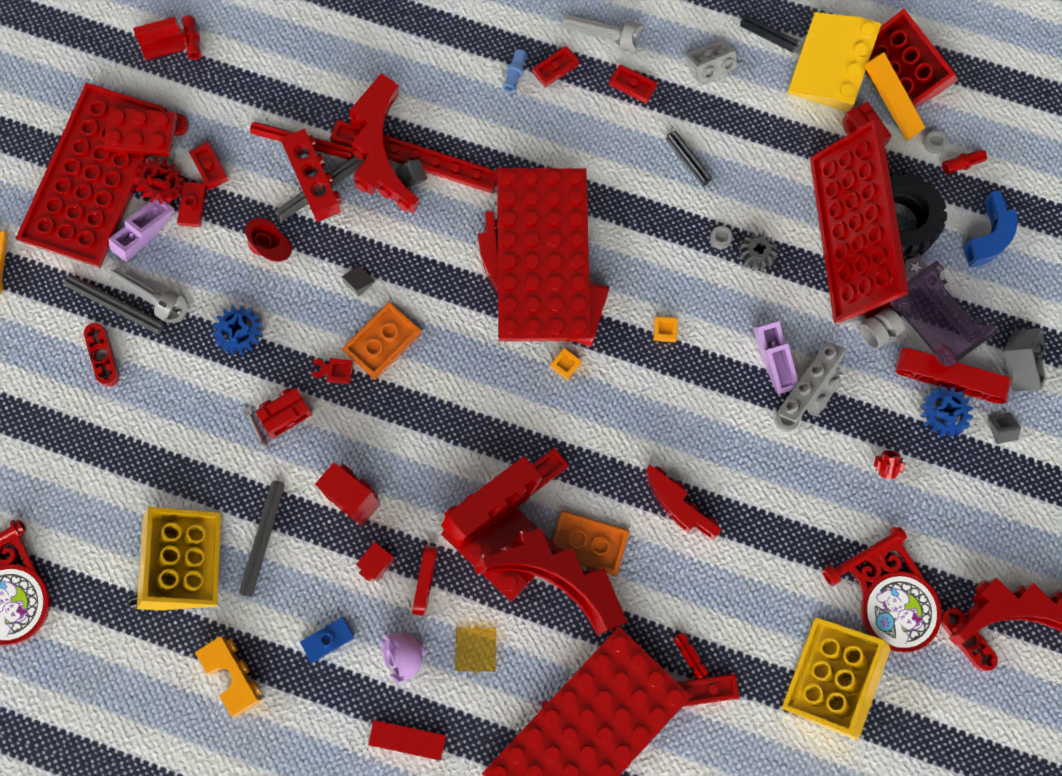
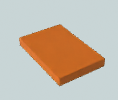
(382, 340)
(593, 541)

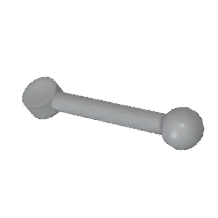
(248, 413)

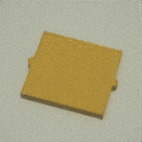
(475, 649)

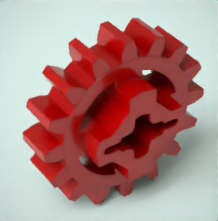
(158, 180)

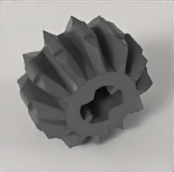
(752, 257)

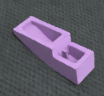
(140, 229)
(776, 356)

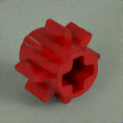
(889, 464)

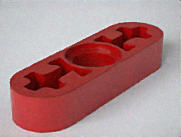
(93, 348)
(425, 580)
(974, 658)

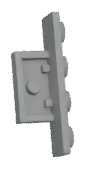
(815, 385)

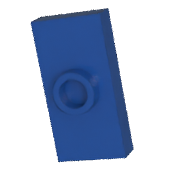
(327, 640)

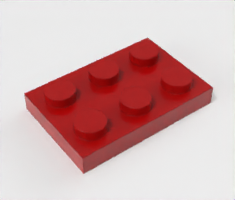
(140, 132)

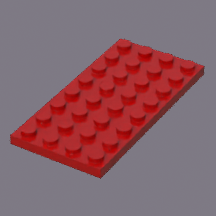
(84, 184)
(858, 223)
(543, 255)
(597, 717)

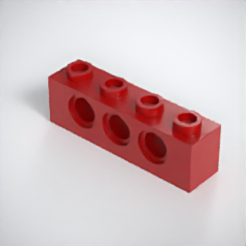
(298, 145)

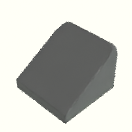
(411, 173)
(358, 280)
(1004, 428)

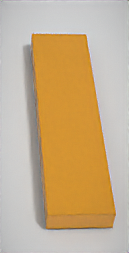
(894, 96)

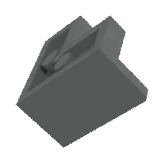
(1024, 359)

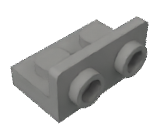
(712, 60)

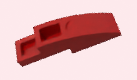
(489, 249)
(671, 496)

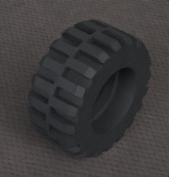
(927, 208)

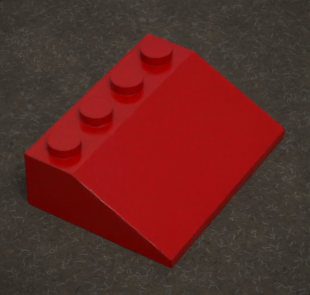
(913, 58)
(494, 538)

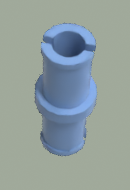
(514, 71)

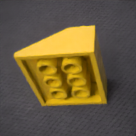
(834, 59)
(179, 559)
(837, 678)

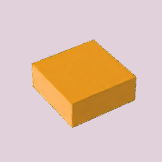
(665, 329)
(565, 364)

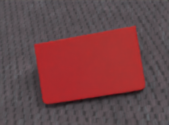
(160, 38)

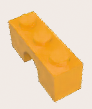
(242, 692)

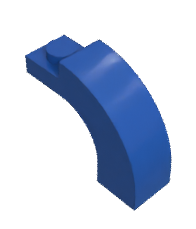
(1003, 229)

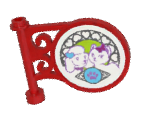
(22, 591)
(897, 604)

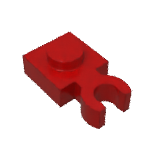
(337, 370)

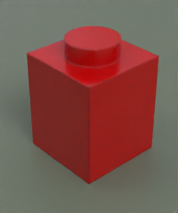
(375, 563)

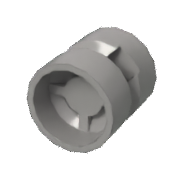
(883, 327)

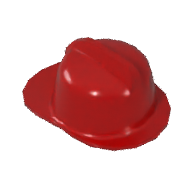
(267, 241)

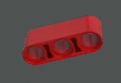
(598, 297)

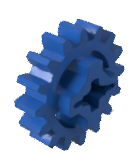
(232, 322)
(942, 420)

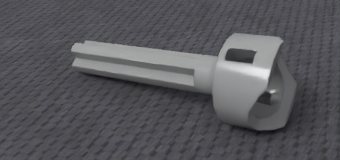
(626, 35)
(163, 304)

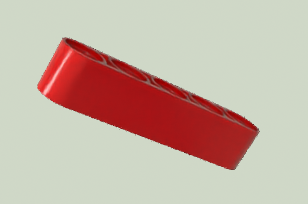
(962, 377)

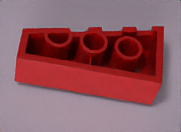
(491, 502)

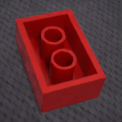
(348, 493)

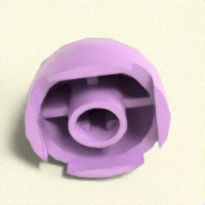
(402, 654)

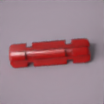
(691, 655)

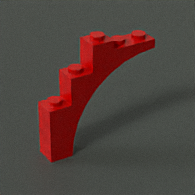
(376, 172)
(587, 588)
(998, 603)

